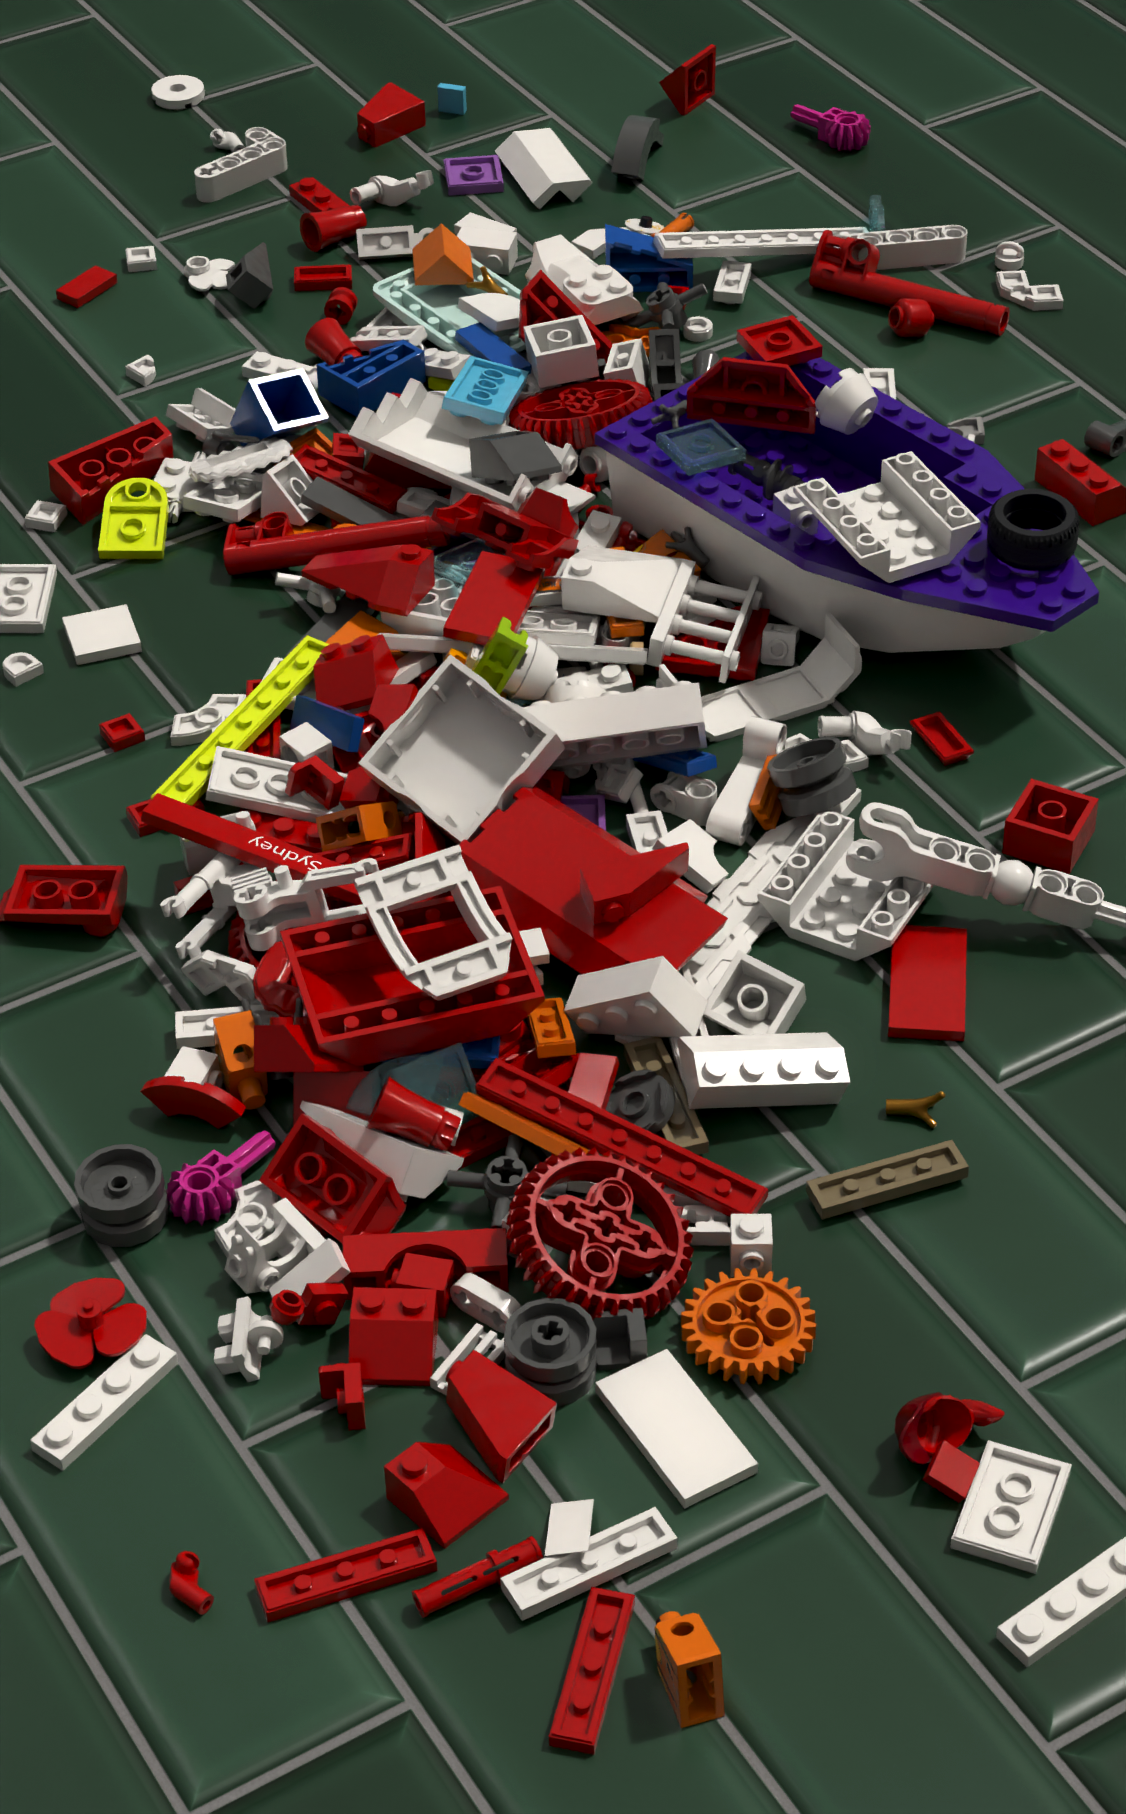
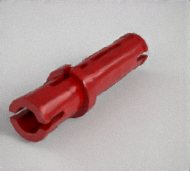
(430, 1598)

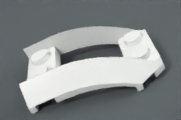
(423, 879)

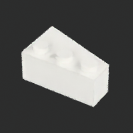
(636, 1001)

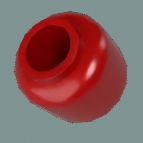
(911, 317)

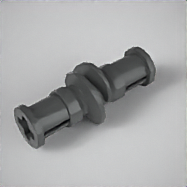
(766, 475)

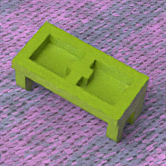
(501, 655)

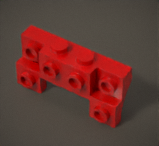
(503, 528)

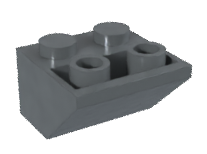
(510, 454)

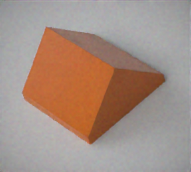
(442, 259)

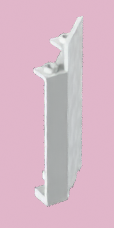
(436, 444)

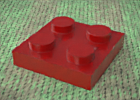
(780, 342)

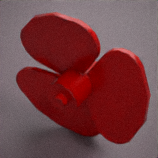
(81, 1318)

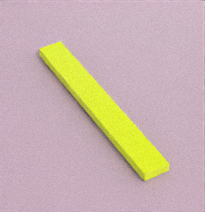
(246, 721)

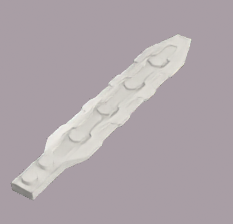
(739, 903)

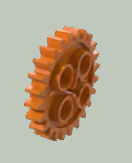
(748, 1326)

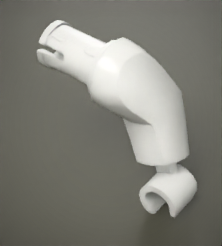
(390, 190)
(864, 733)

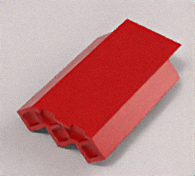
(537, 861)

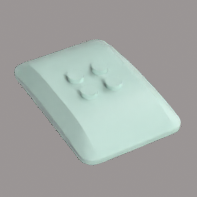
(437, 307)

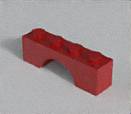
(386, 707)
(473, 1251)

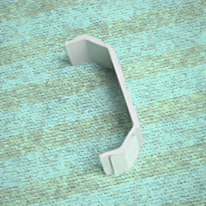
(786, 693)

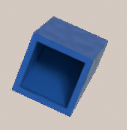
(278, 407)

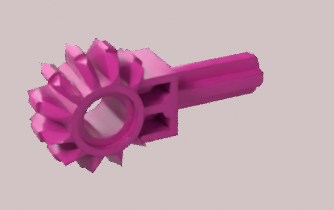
(836, 126)
(210, 1185)

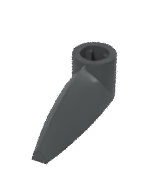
(1107, 438)

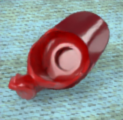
(939, 1418)

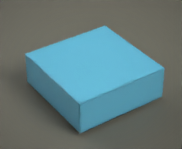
(452, 98)

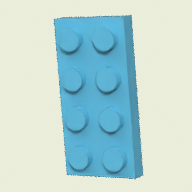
(485, 390)

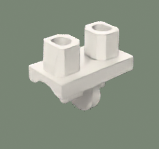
(250, 1340)

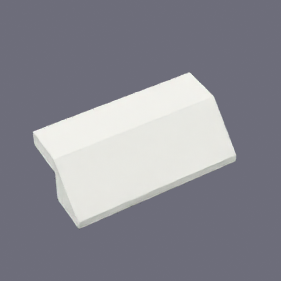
(542, 165)

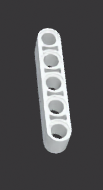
(915, 246)

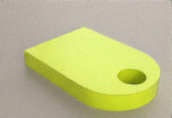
(132, 524)

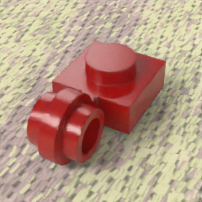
(316, 1306)

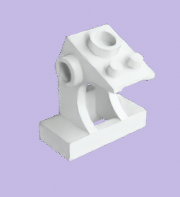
(291, 1242)

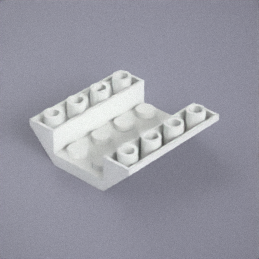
(895, 525)
(831, 906)

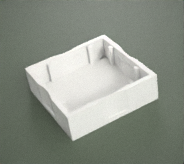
(461, 752)

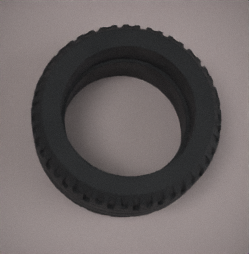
(1028, 548)

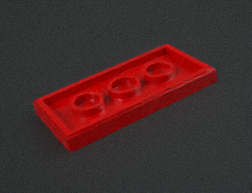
(492, 592)
(928, 983)

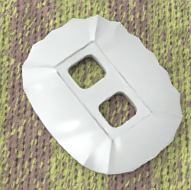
(240, 460)

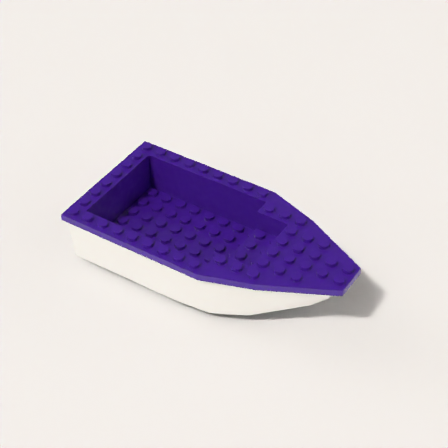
(803, 575)

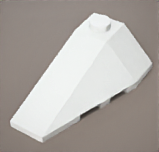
(413, 1167)

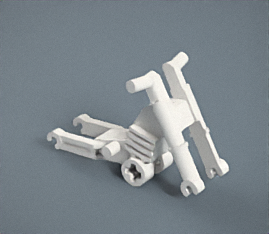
(260, 901)

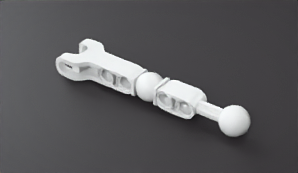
(909, 851)

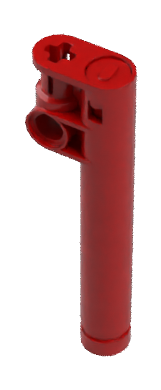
(844, 274)
(274, 545)

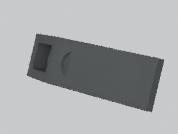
(251, 277)

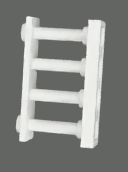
(680, 602)

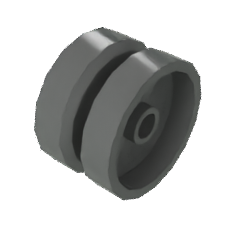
(812, 776)
(122, 1195)
(552, 1348)

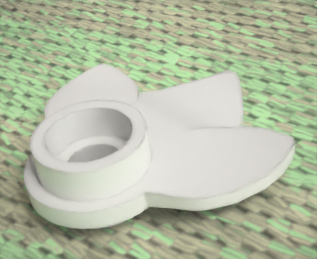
(207, 274)

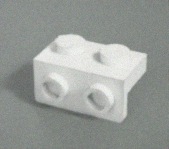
(203, 415)

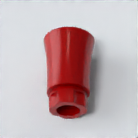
(331, 226)
(330, 342)
(412, 1117)

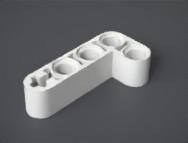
(258, 161)
(731, 816)

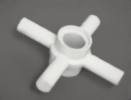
(317, 594)

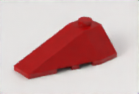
(387, 577)

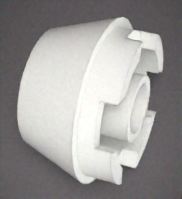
(847, 403)
(534, 672)

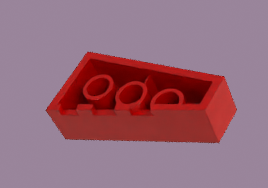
(88, 473)

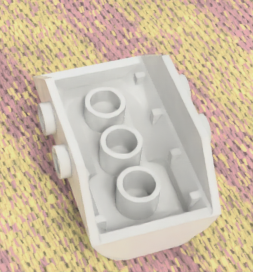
(594, 288)

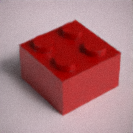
(1050, 826)

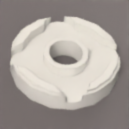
(177, 91)

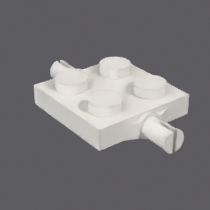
(176, 482)

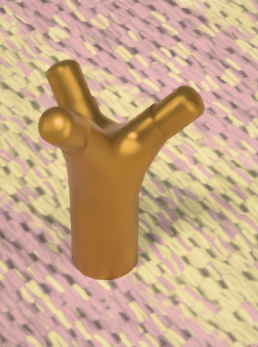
(488, 284)
(915, 1107)

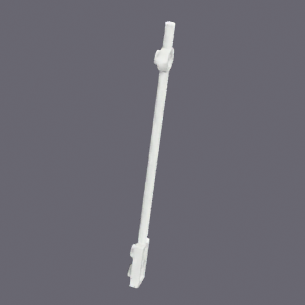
(642, 826)

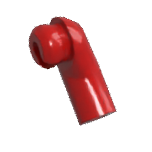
(184, 1583)

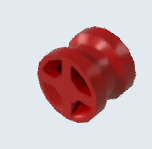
(346, 299)

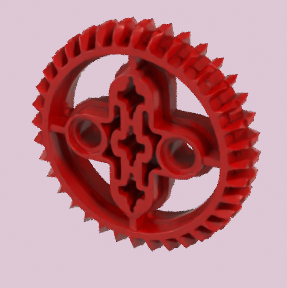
(578, 410)
(599, 1233)

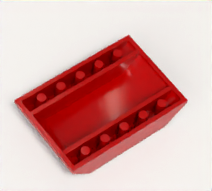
(372, 1013)

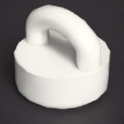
(1009, 256)

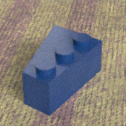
(641, 263)
(368, 378)

